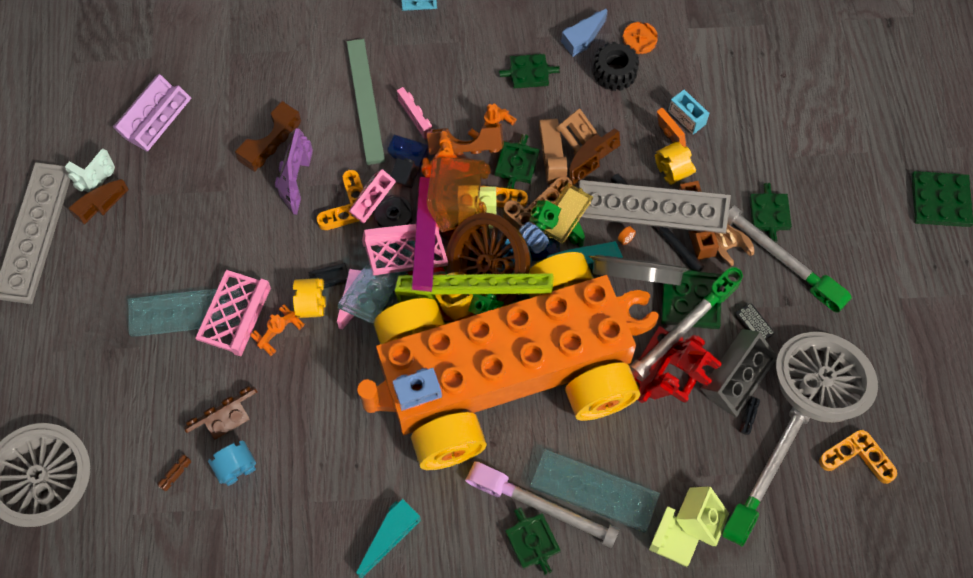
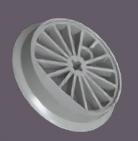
(825, 378)
(26, 440)

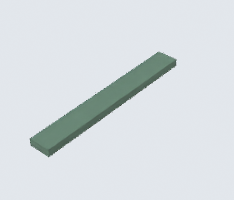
(365, 102)

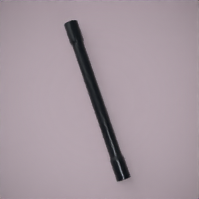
(688, 257)

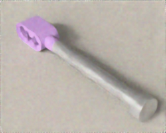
(496, 483)

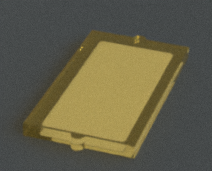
(573, 205)

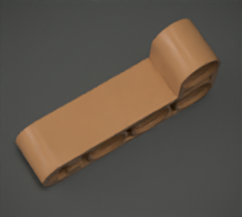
(553, 157)
(524, 215)

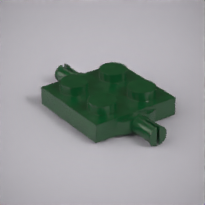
(529, 71)
(517, 162)
(770, 211)
(532, 541)

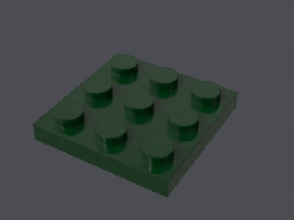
(942, 199)
(683, 298)

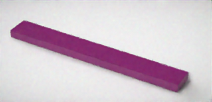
(424, 242)

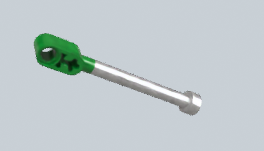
(823, 288)
(641, 368)
(745, 515)

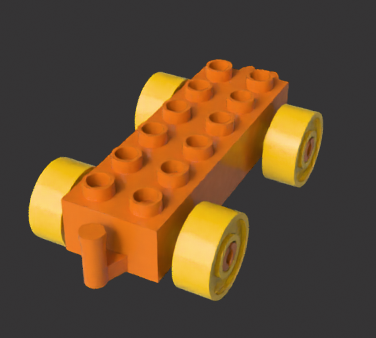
(507, 354)

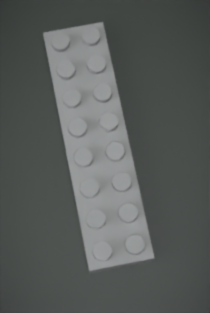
(657, 206)
(33, 233)

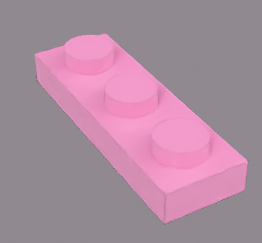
(414, 112)

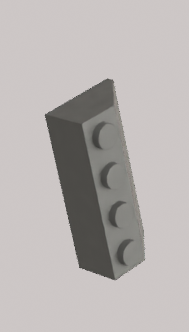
(740, 372)

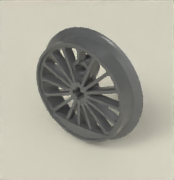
(637, 269)

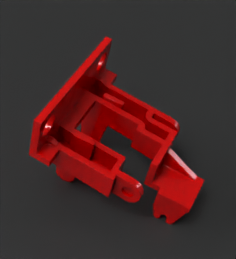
(684, 354)

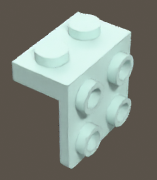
(94, 173)

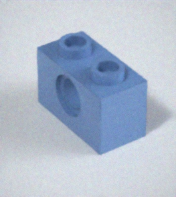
(410, 398)

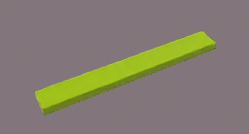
(480, 284)

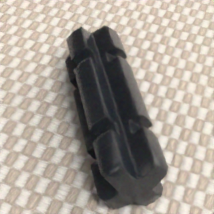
(749, 416)

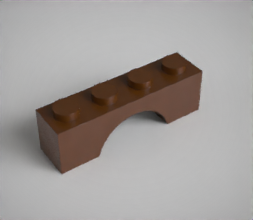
(255, 152)

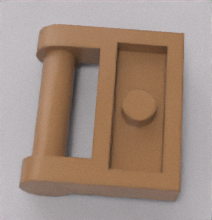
(580, 126)

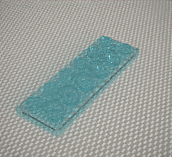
(372, 292)
(178, 311)
(595, 490)

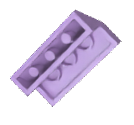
(152, 113)

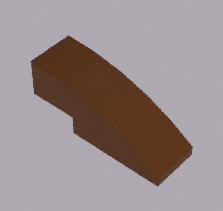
(98, 200)

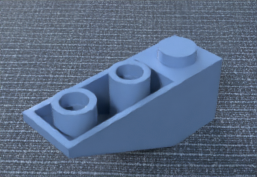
(580, 36)

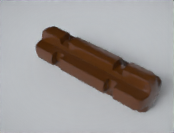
(174, 472)

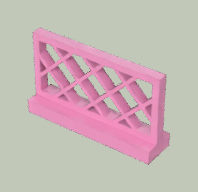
(401, 235)
(249, 317)

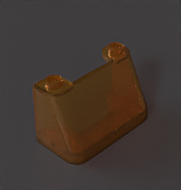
(455, 190)

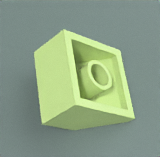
(703, 515)

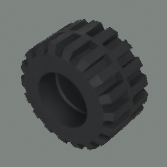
(620, 55)

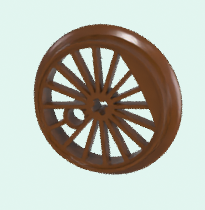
(491, 253)

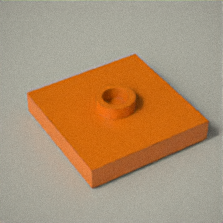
(670, 128)

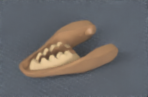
(731, 239)

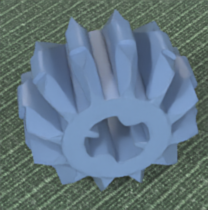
(534, 237)

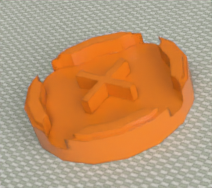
(640, 37)

